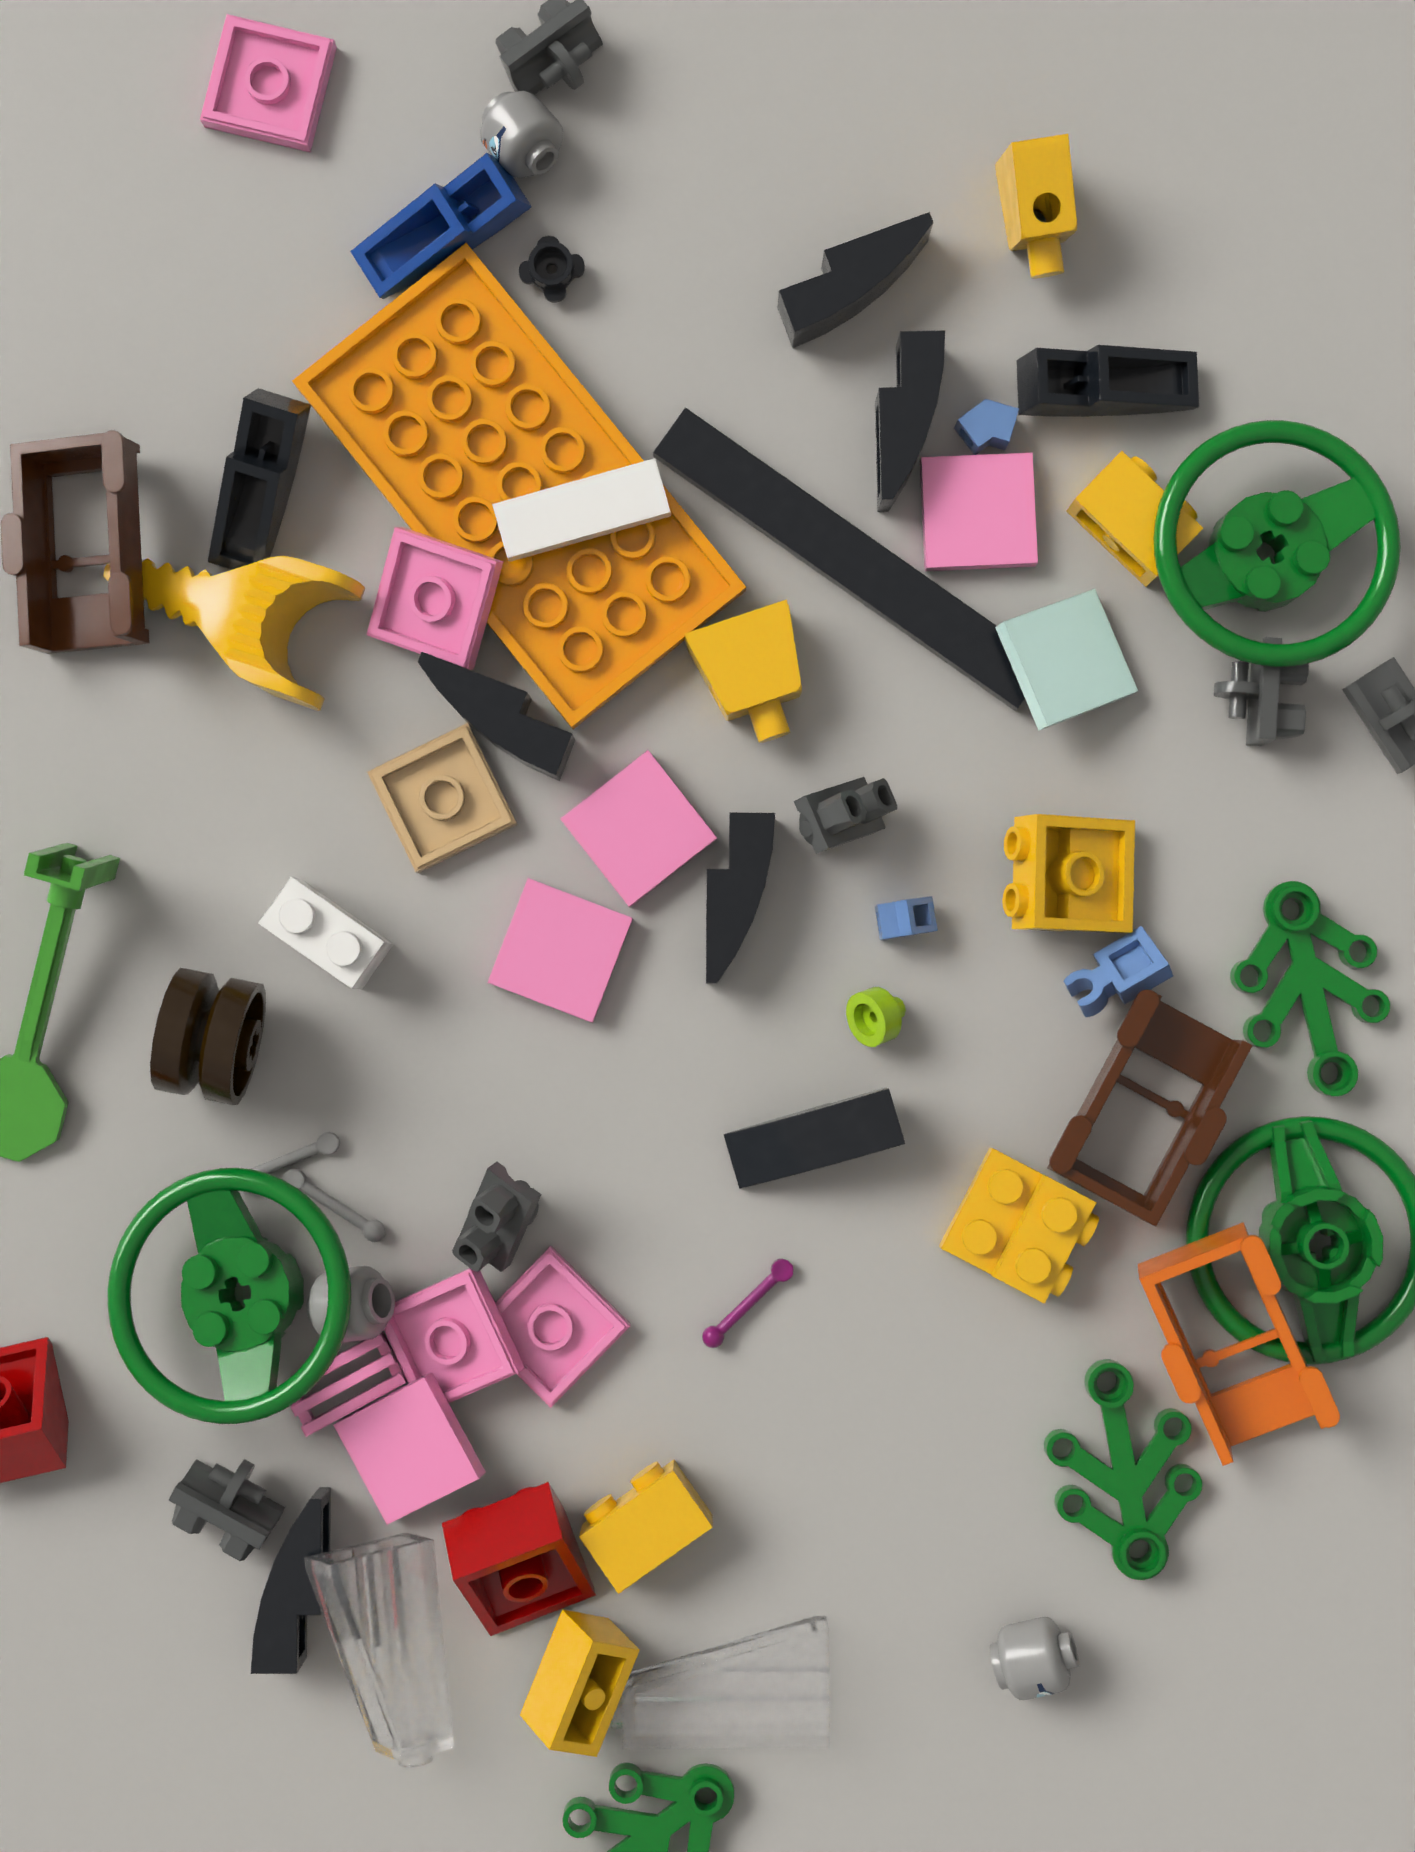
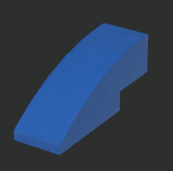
(438, 224)

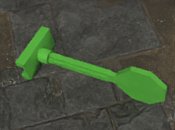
(30, 1097)

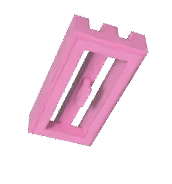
(388, 1360)

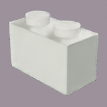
(325, 933)

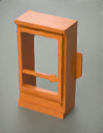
(1259, 1402)

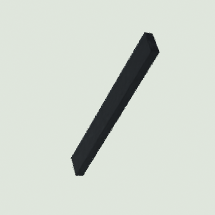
(840, 553)

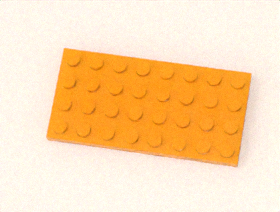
(469, 406)

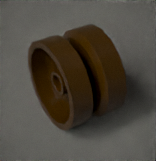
(208, 1036)

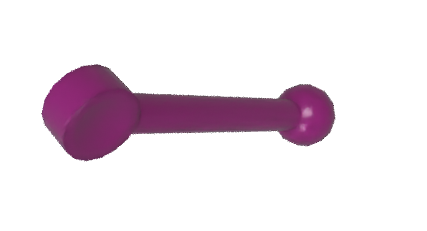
(780, 1271)

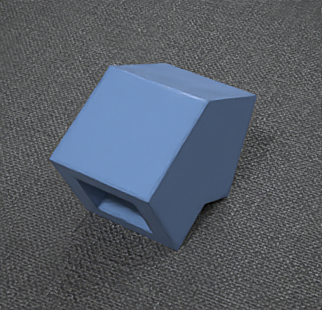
(987, 425)
(906, 918)

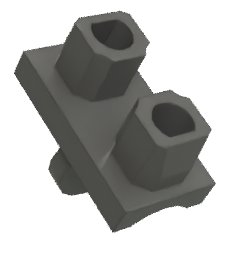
(552, 49)
(1387, 708)
(1266, 717)
(844, 812)
(496, 1220)
(228, 1503)

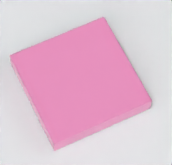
(268, 83)
(978, 511)
(434, 597)
(638, 828)
(560, 950)
(557, 1325)
(454, 1335)
(409, 1448)

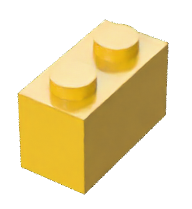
(1122, 511)
(644, 1524)
(579, 1683)

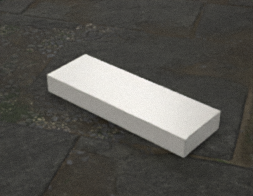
(581, 510)

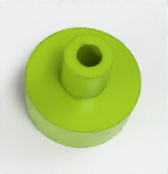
(875, 1016)

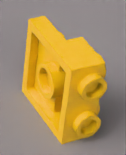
(1070, 874)
(1020, 1226)

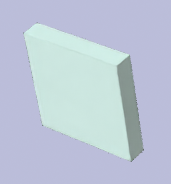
(1066, 659)

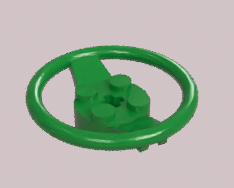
(1297, 531)
(1306, 1202)
(230, 1253)

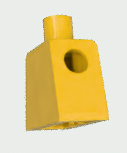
(1038, 178)
(750, 666)

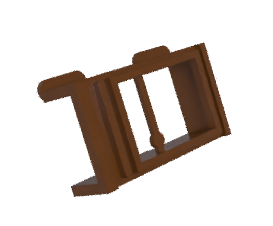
(29, 546)
(1185, 1047)

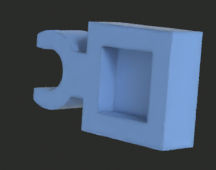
(1123, 968)

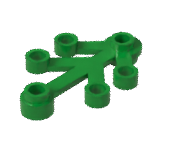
(1309, 979)
(1126, 1479)
(652, 1831)

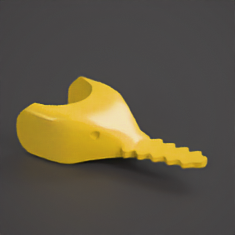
(250, 613)

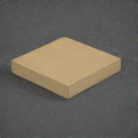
(442, 798)

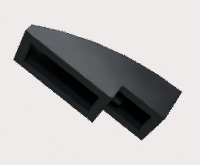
(851, 279)
(1106, 381)
(906, 411)
(258, 478)
(500, 716)
(736, 891)
(814, 1138)
(288, 1594)

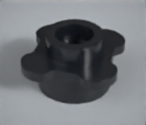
(548, 253)

